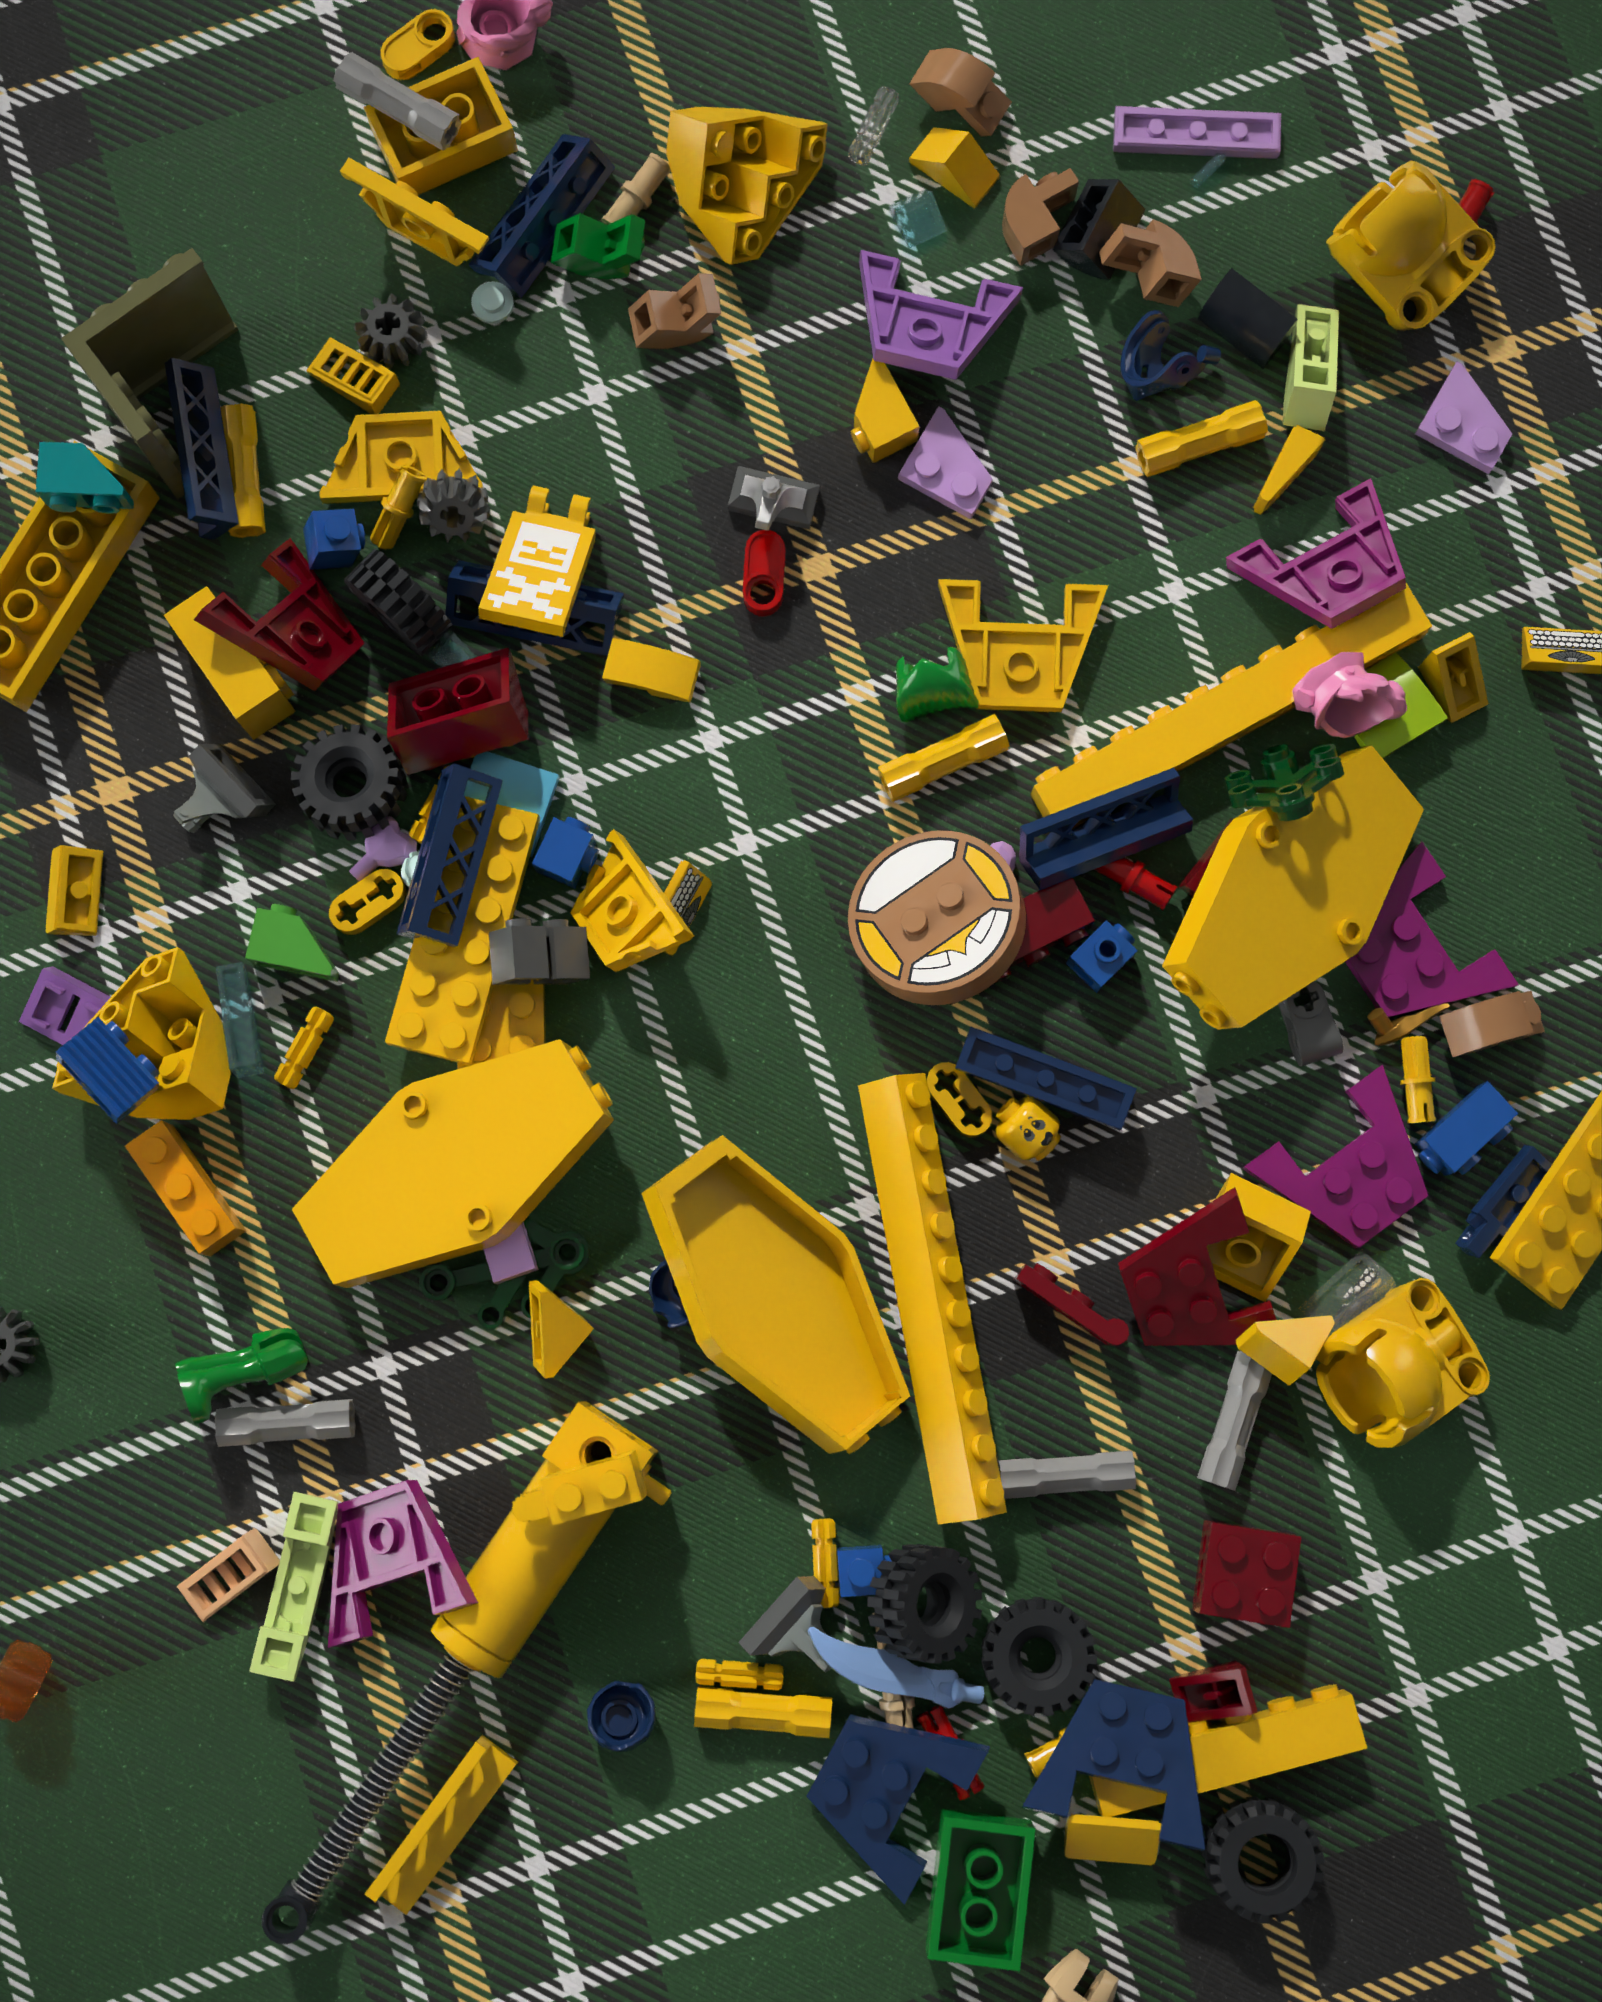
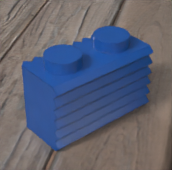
(108, 1068)

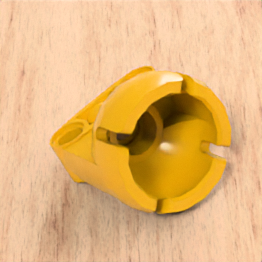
(1410, 246)
(1400, 1365)

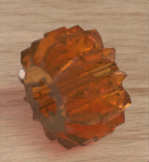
(20, 1678)

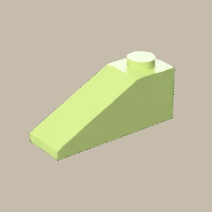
(1312, 368)

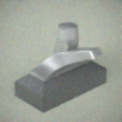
(773, 498)

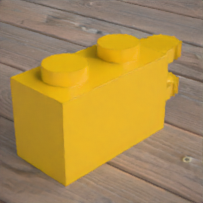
(583, 1490)

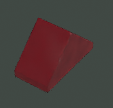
(1215, 1692)

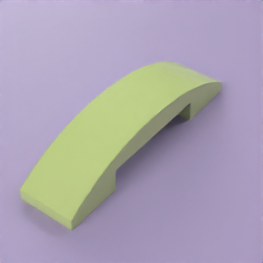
(296, 1587)

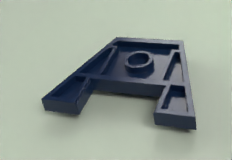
(1131, 1741)
(871, 1781)

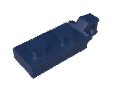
(1503, 1202)

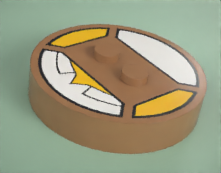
(937, 917)

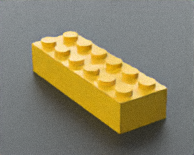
(54, 579)

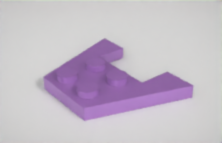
(924, 330)

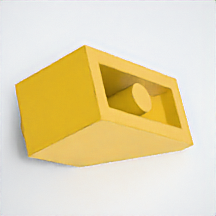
(882, 416)

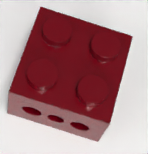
(1246, 1573)

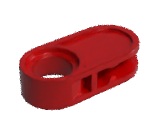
(764, 565)

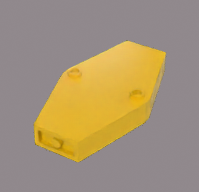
(1292, 894)
(454, 1163)
(776, 1296)

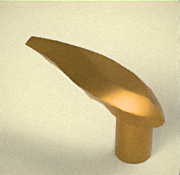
(1394, 1030)

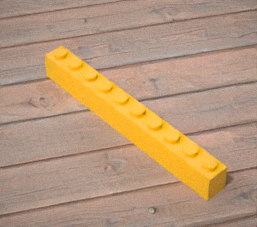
(1230, 709)
(932, 1299)

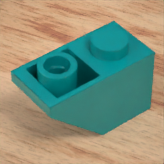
(75, 478)

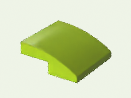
(1421, 715)

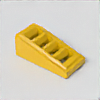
(380, 392)
(1294, 457)

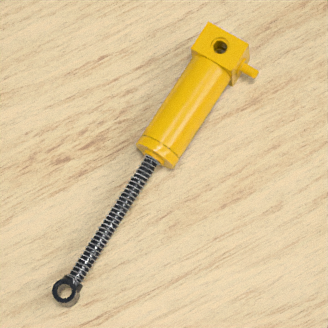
(513, 1588)

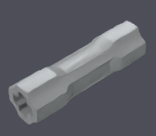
(371, 86)
(282, 1423)
(1227, 1449)
(1067, 1474)

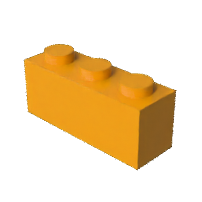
(185, 1188)

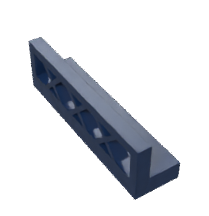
(568, 191)
(201, 447)
(590, 605)
(1103, 836)
(434, 850)
(1045, 1078)

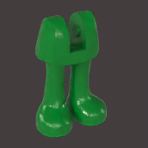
(270, 1358)

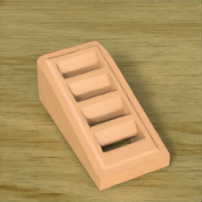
(252, 1557)

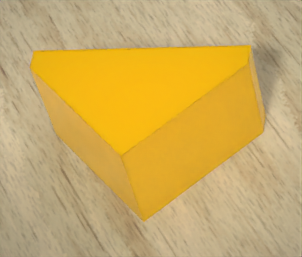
(956, 164)
(1456, 677)
(554, 1330)
(1286, 1345)

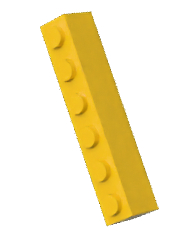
(1254, 1746)

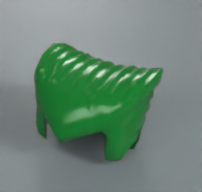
(933, 687)

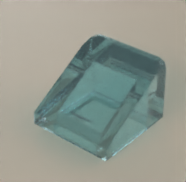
(918, 218)

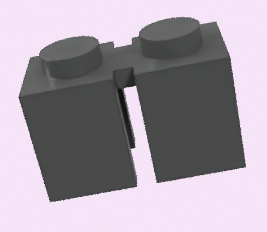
(539, 953)

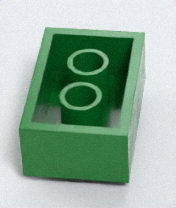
(980, 1889)

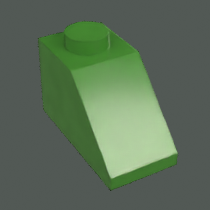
(288, 944)

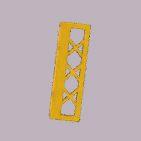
(442, 1825)

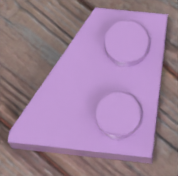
(1465, 422)
(946, 467)

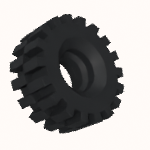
(398, 602)
(332, 759)
(948, 1609)
(1072, 1664)

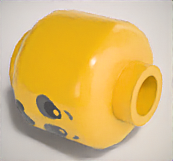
(1027, 1128)

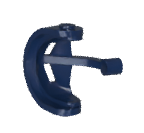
(1144, 350)

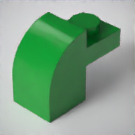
(597, 248)

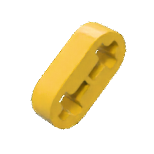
(361, 893)
(967, 1093)

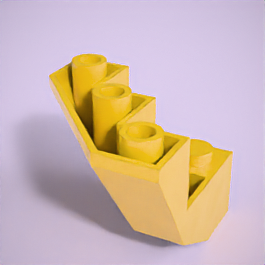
(741, 173)
(177, 1029)

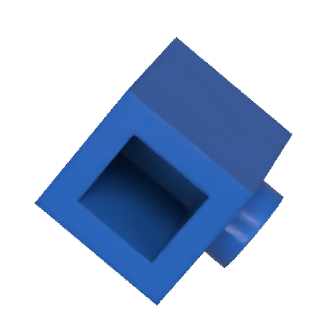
(333, 538)
(566, 851)
(1102, 955)
(857, 1568)

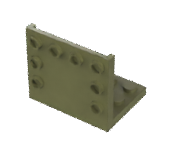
(132, 338)

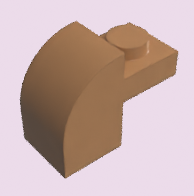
(961, 82)
(1028, 210)
(1159, 258)
(678, 317)
(1492, 1023)

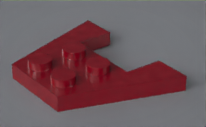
(299, 636)
(1176, 1284)

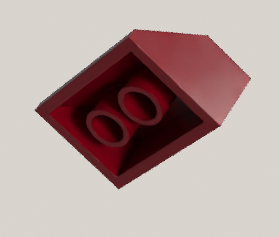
(456, 712)

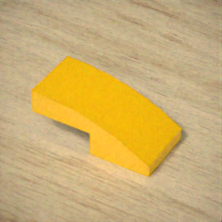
(651, 669)

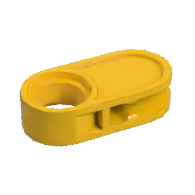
(409, 52)

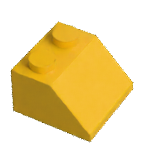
(1260, 1257)

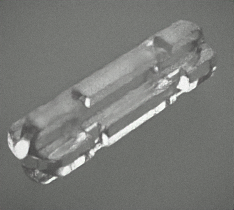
(873, 125)

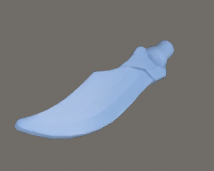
(894, 1675)

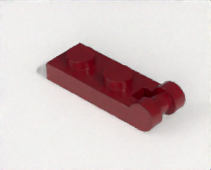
(1072, 1305)

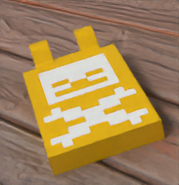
(539, 566)

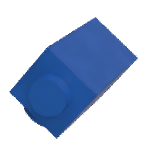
(1465, 1129)

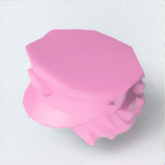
(501, 29)
(1347, 697)

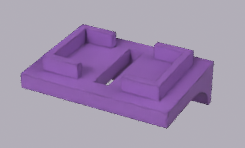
(52, 1001)

